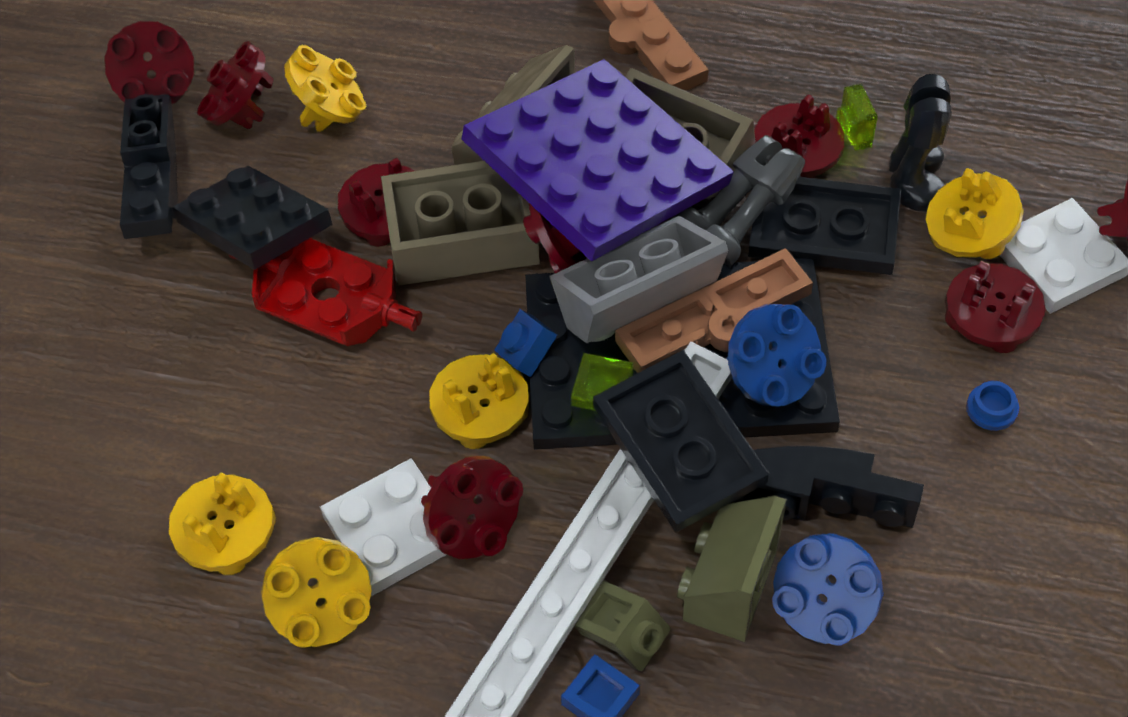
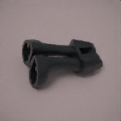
(918, 149)

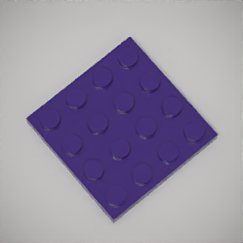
(597, 158)

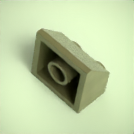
(732, 566)

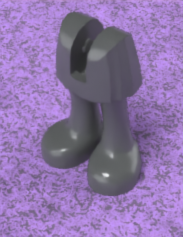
(770, 176)

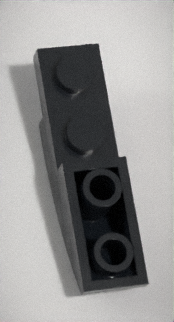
(149, 166)
(837, 482)

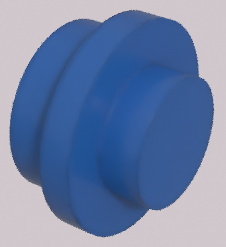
(992, 406)

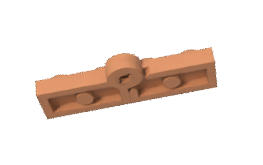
(660, 47)
(713, 311)

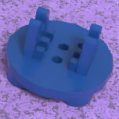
(793, 342)
(850, 602)

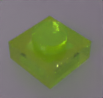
(857, 117)
(596, 376)

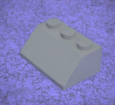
(637, 278)

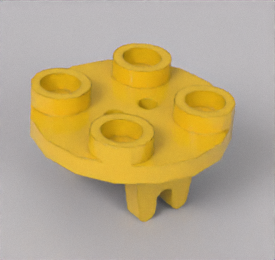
(324, 88)
(968, 233)
(461, 412)
(208, 542)
(292, 602)

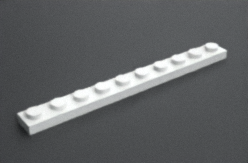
(567, 580)

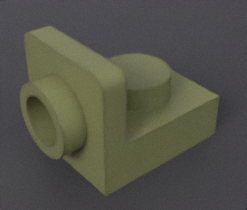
(623, 624)

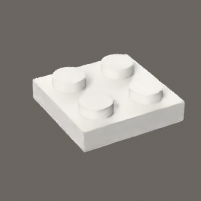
(1065, 255)
(385, 524)

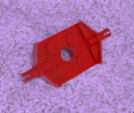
(364, 301)

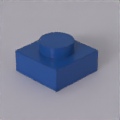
(525, 342)
(600, 691)

